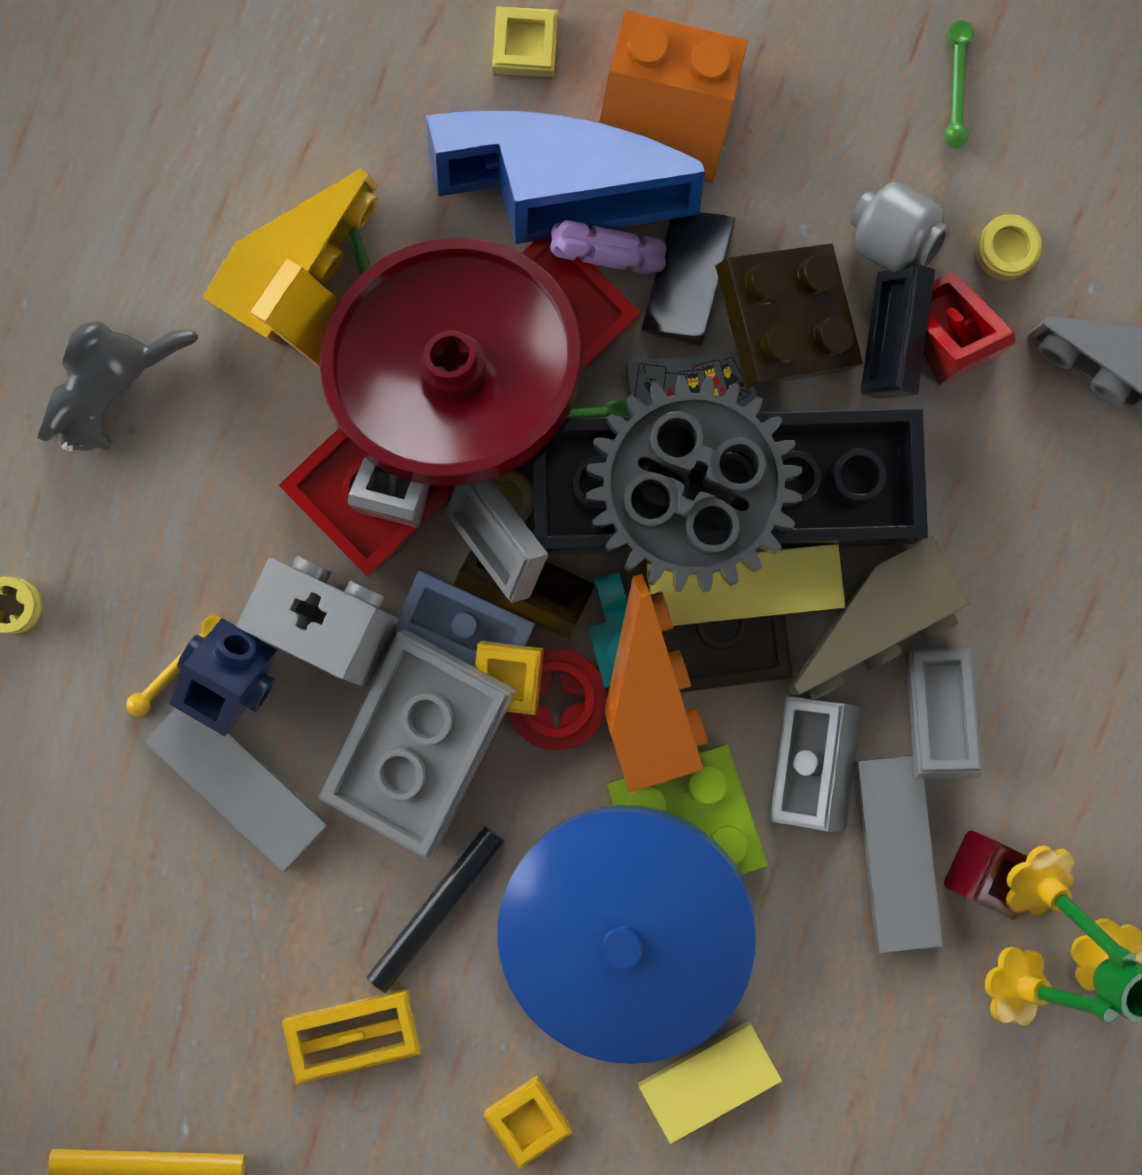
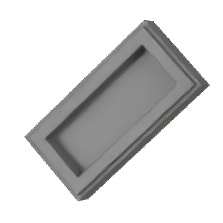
(497, 537)
(943, 713)

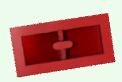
(962, 330)

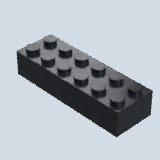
(856, 486)

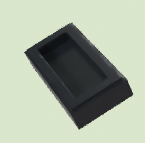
(898, 332)

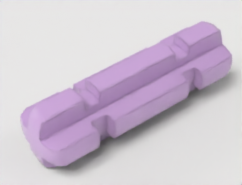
(608, 247)

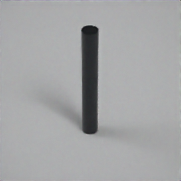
(435, 909)

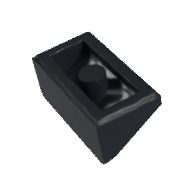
(689, 281)

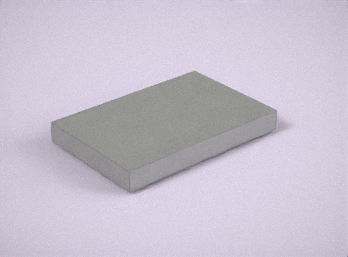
(416, 744)

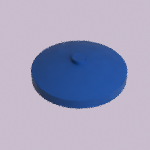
(627, 934)

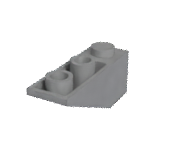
(1099, 351)

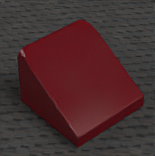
(982, 871)

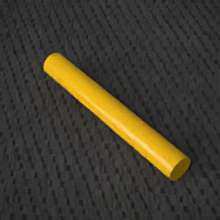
(143, 1163)

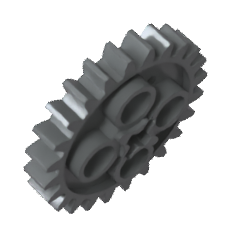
(716, 428)

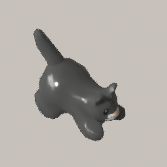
(98, 370)

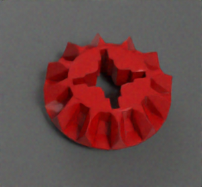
(578, 721)

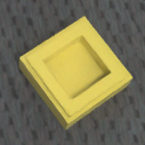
(525, 42)

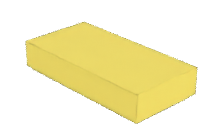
(709, 1082)

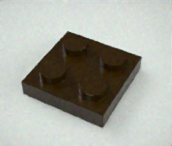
(788, 314)

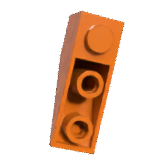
(644, 705)

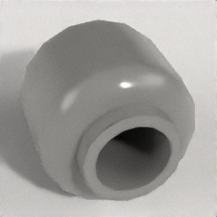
(899, 227)

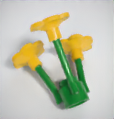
(1106, 956)

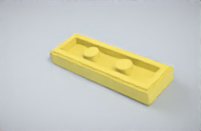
(786, 584)

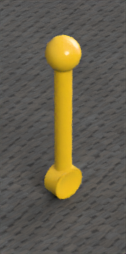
(140, 703)

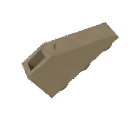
(886, 606)

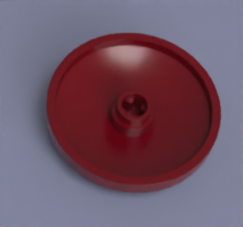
(451, 361)

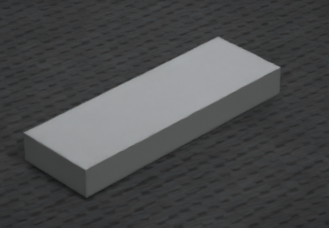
(238, 787)
(898, 855)

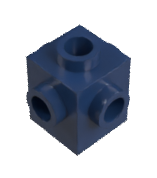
(223, 676)

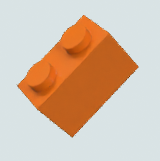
(674, 85)

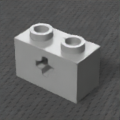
(285, 615)

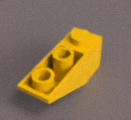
(305, 235)

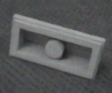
(815, 764)

